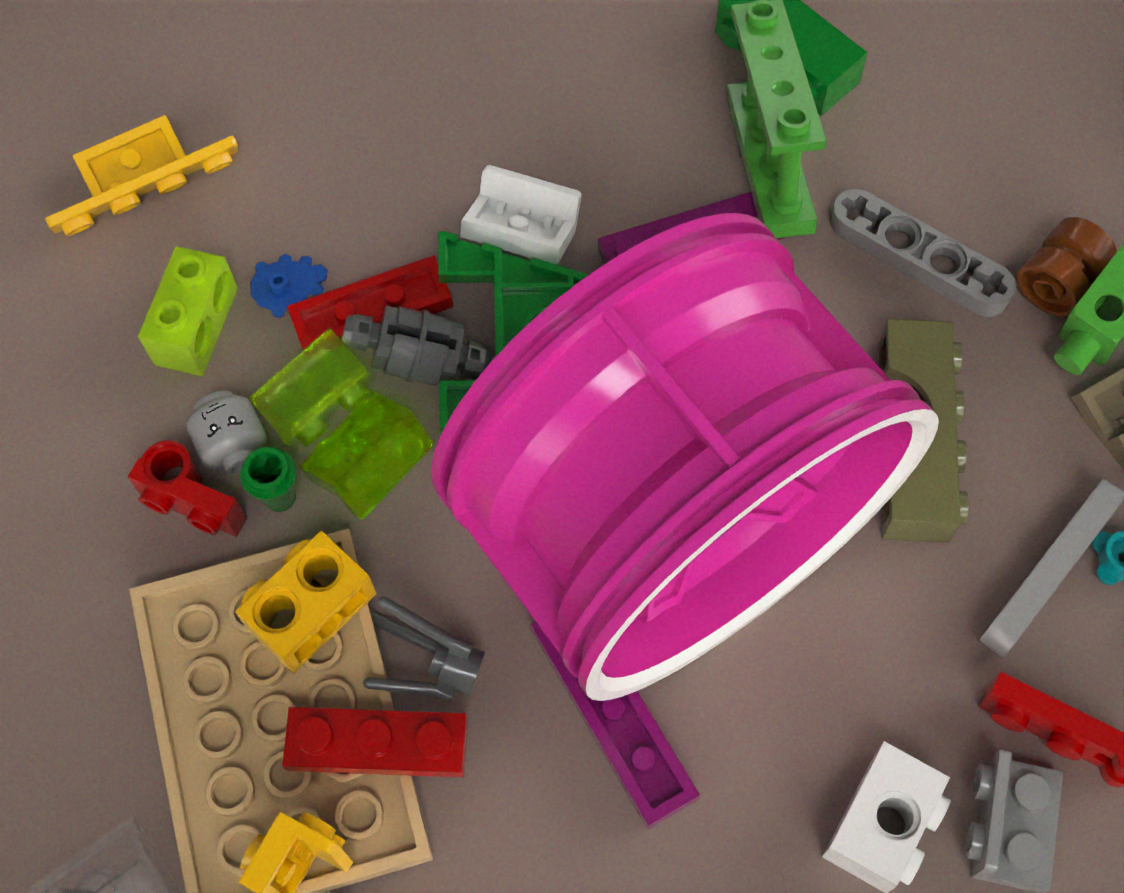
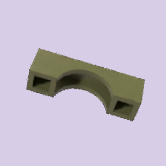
(929, 501)

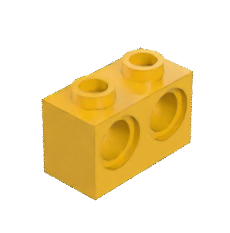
(317, 610)

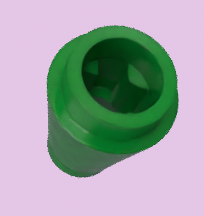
(270, 478)

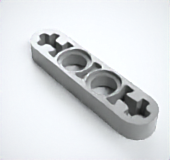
(926, 244)
(1052, 568)

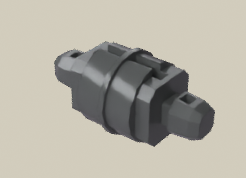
(416, 345)

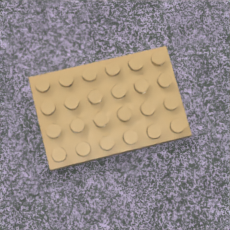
(224, 723)

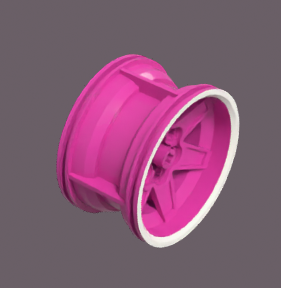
(674, 450)

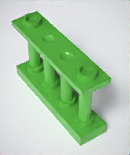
(774, 118)

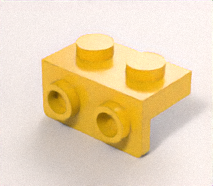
(287, 851)

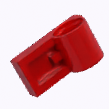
(185, 494)

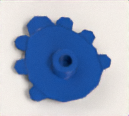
(286, 283)

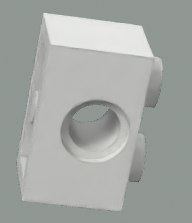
(860, 842)

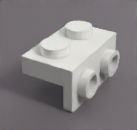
(522, 215)

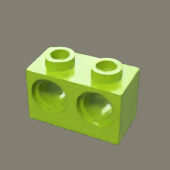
(188, 311)

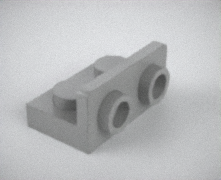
(1015, 824)

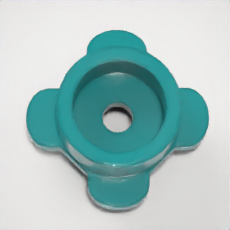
(1108, 549)

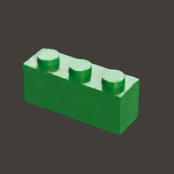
(828, 56)

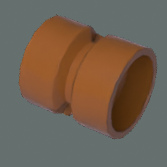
(1065, 265)

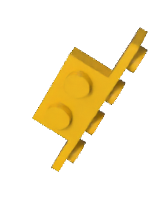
(133, 166)

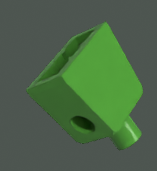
(1096, 322)

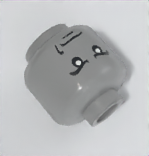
(225, 431)

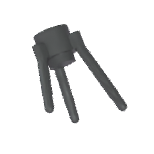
(454, 659)

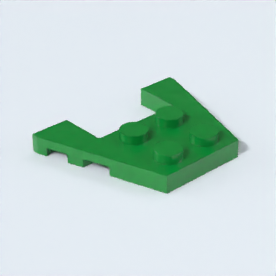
(520, 295)

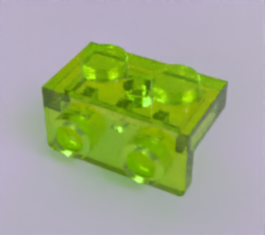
(312, 390)
(368, 454)

